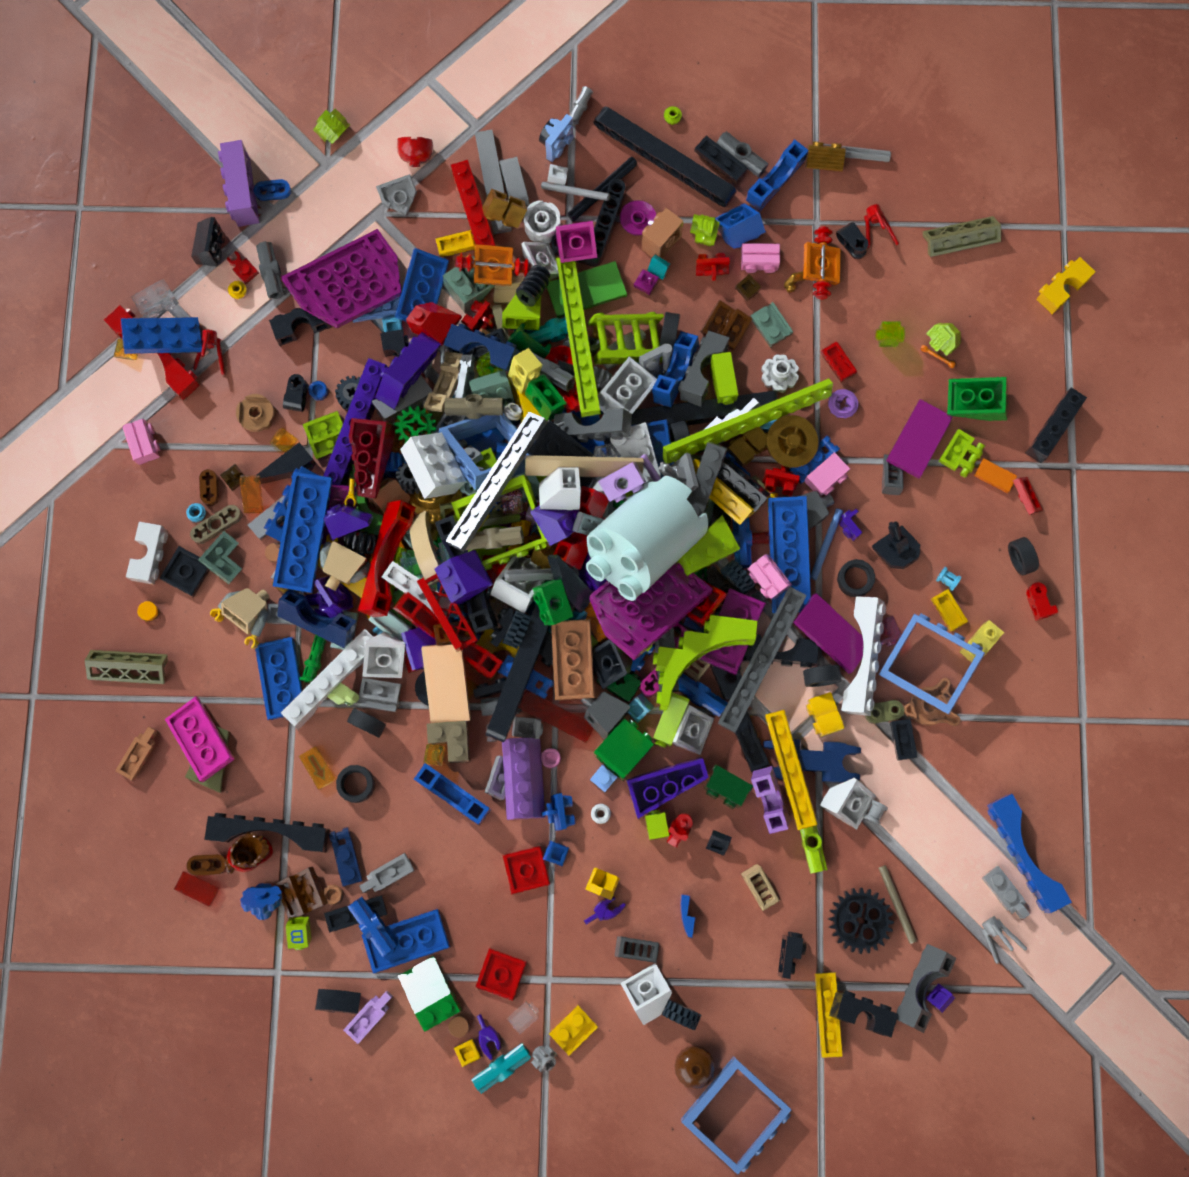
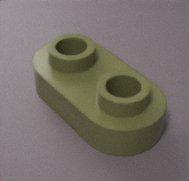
(885, 712)

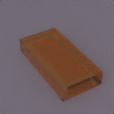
(251, 494)

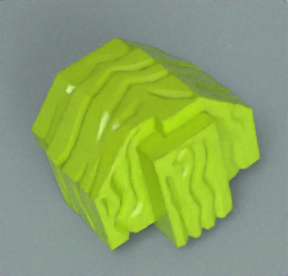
(331, 125)
(705, 229)
(944, 337)

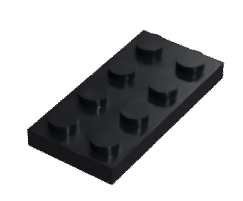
(556, 442)

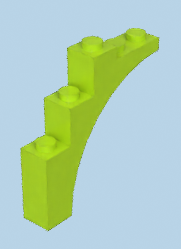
(717, 633)

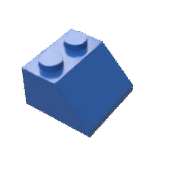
(740, 225)

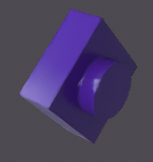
(940, 998)

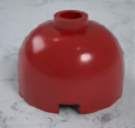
(414, 150)

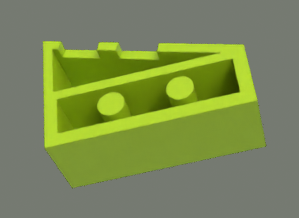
(711, 548)

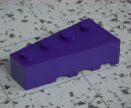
(406, 369)
(659, 786)

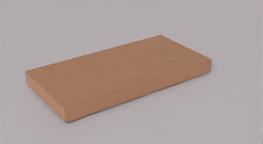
(572, 660)

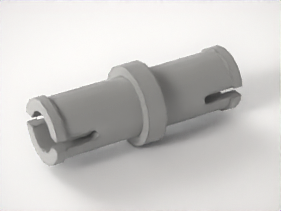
(580, 104)

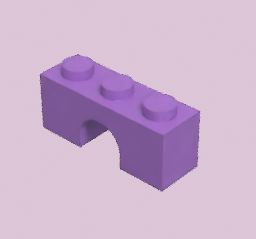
(775, 809)

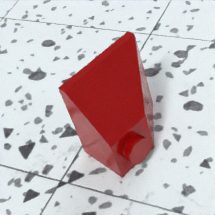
(432, 321)

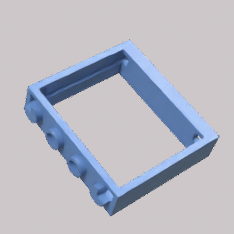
(471, 427)
(942, 631)
(709, 1093)

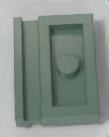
(771, 324)

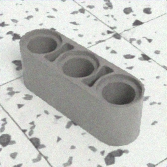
(513, 179)

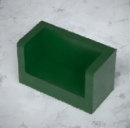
(525, 341)

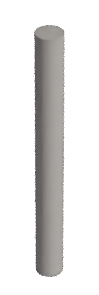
(575, 191)

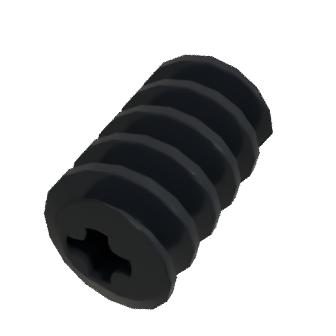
(533, 285)

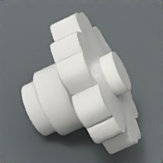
(779, 373)

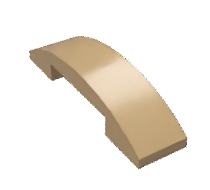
(446, 382)
(423, 545)

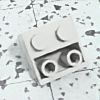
(561, 489)

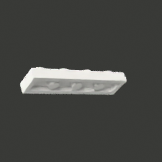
(408, 583)

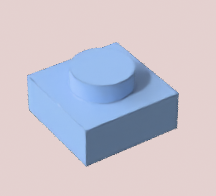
(603, 778)

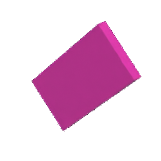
(199, 739)

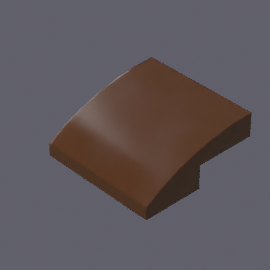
(727, 322)
(301, 893)

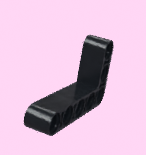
(600, 229)

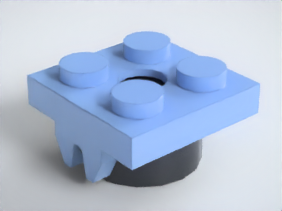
(556, 136)

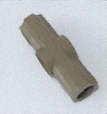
(473, 406)
(496, 538)

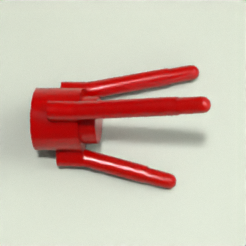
(876, 215)
(208, 340)

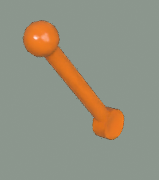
(951, 364)

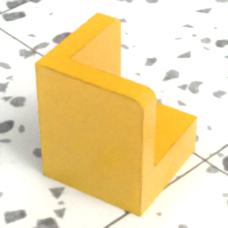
(602, 883)

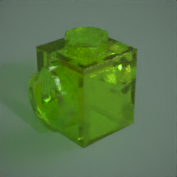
(890, 334)

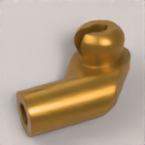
(790, 283)

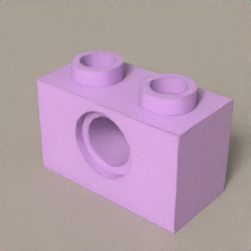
(614, 491)

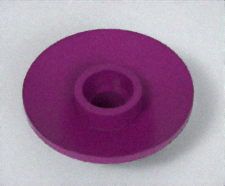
(637, 210)

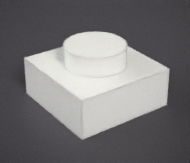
(557, 174)

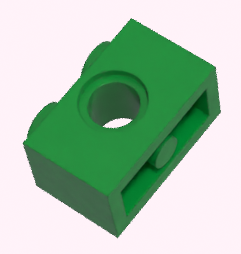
(545, 397)
(560, 609)

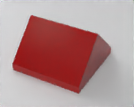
(707, 607)

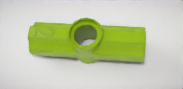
(815, 855)

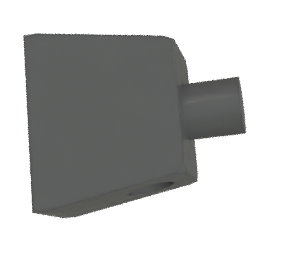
(817, 508)
(605, 713)

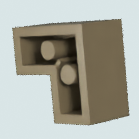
(454, 735)

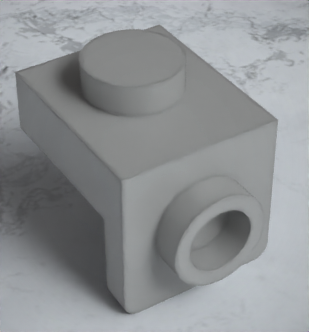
(527, 727)

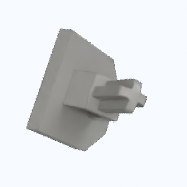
(681, 470)

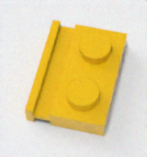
(573, 1030)

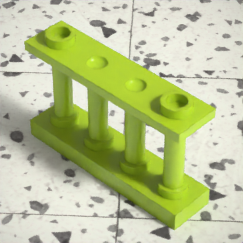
(619, 356)

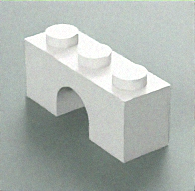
(146, 569)

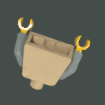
(342, 564)
(245, 611)

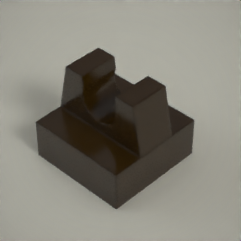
(748, 287)
(231, 477)

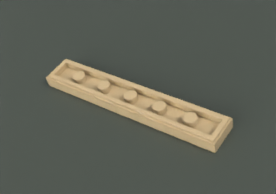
(587, 465)

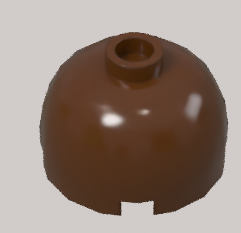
(694, 1067)

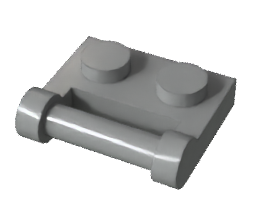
(650, 360)

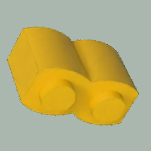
(825, 715)

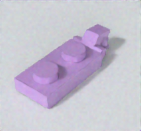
(368, 1017)

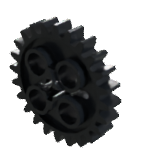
(878, 926)

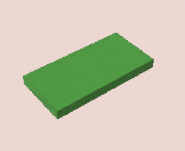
(596, 288)

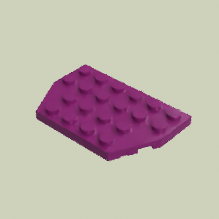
(347, 280)
(642, 622)

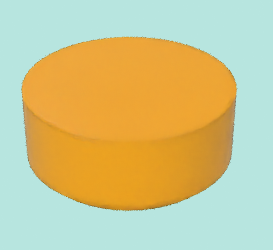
(147, 611)

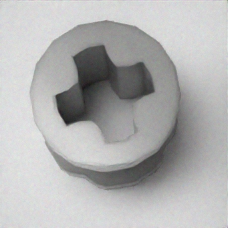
(875, 812)

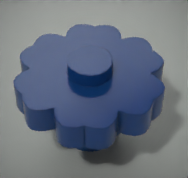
(261, 900)

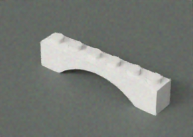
(859, 694)
(308, 701)

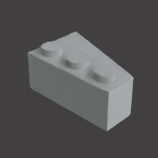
(415, 397)

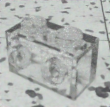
(155, 299)

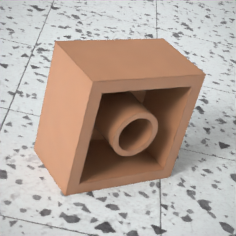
(662, 234)

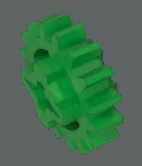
(408, 425)

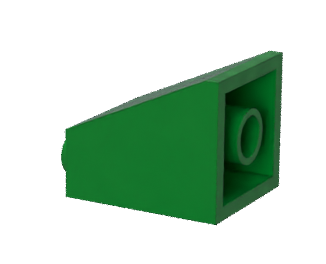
(624, 748)

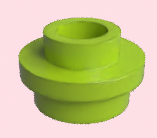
(672, 119)

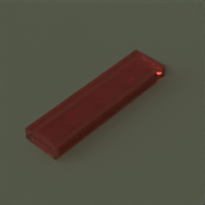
(555, 716)

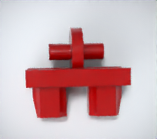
(712, 266)
(481, 319)
(780, 478)
(680, 829)

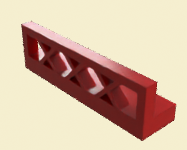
(448, 628)

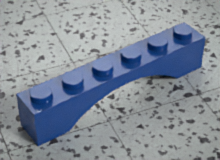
(1008, 815)

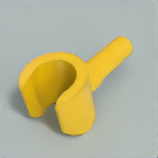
(351, 493)

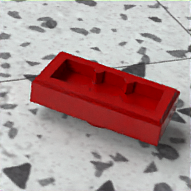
(838, 361)
(1027, 495)

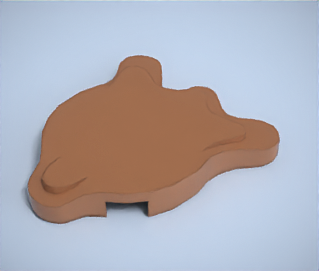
(928, 714)

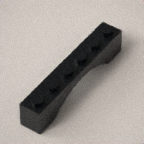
(479, 606)
(226, 829)

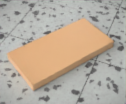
(445, 683)

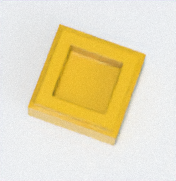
(467, 1052)

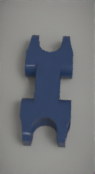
(826, 761)

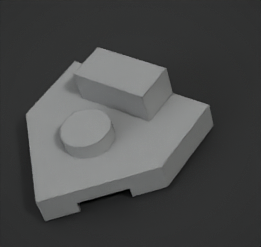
(398, 194)

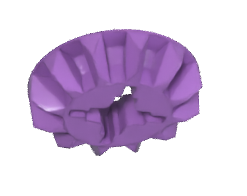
(851, 402)

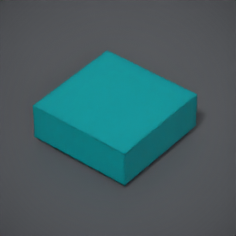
(658, 267)

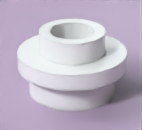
(512, 411)
(595, 809)

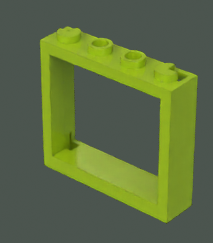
(521, 481)

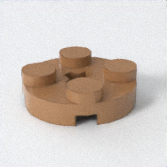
(248, 405)

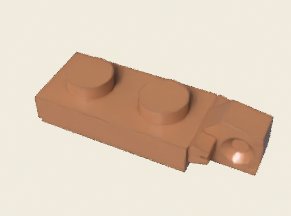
(137, 754)

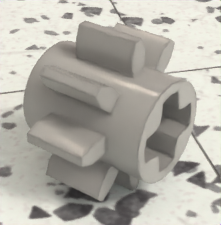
(544, 1058)

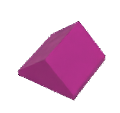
(576, 241)

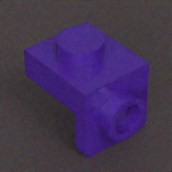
(850, 529)

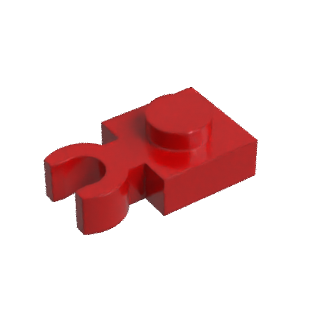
(243, 269)

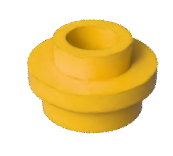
(237, 294)

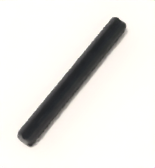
(587, 202)

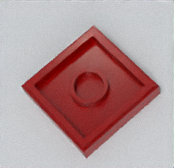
(526, 870)
(501, 974)

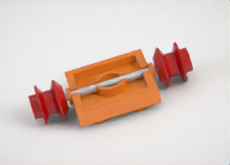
(822, 263)
(493, 265)

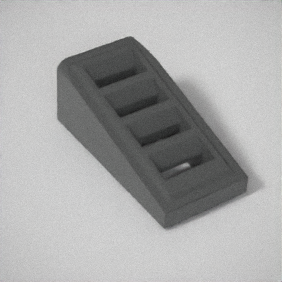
(890, 486)
(620, 947)

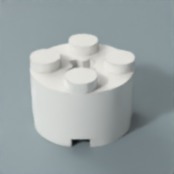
(541, 221)

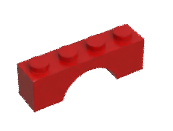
(574, 549)

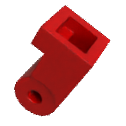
(1039, 602)

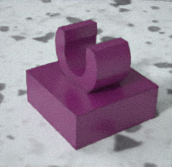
(646, 282)

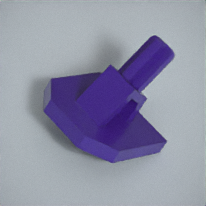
(337, 600)

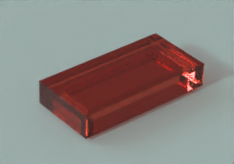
(196, 888)

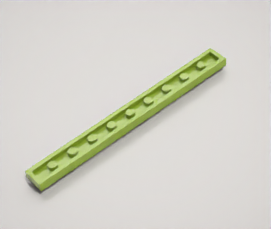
(578, 339)
(748, 421)

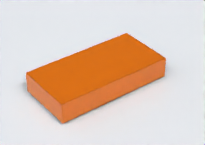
(995, 475)

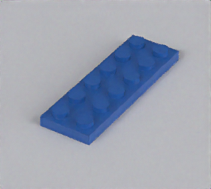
(302, 532)
(790, 543)

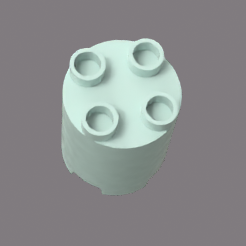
(645, 537)

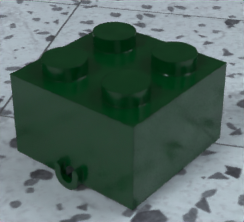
(727, 787)

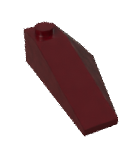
(371, 451)

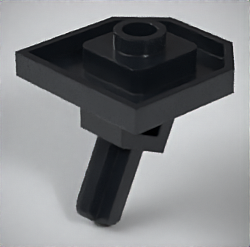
(897, 548)

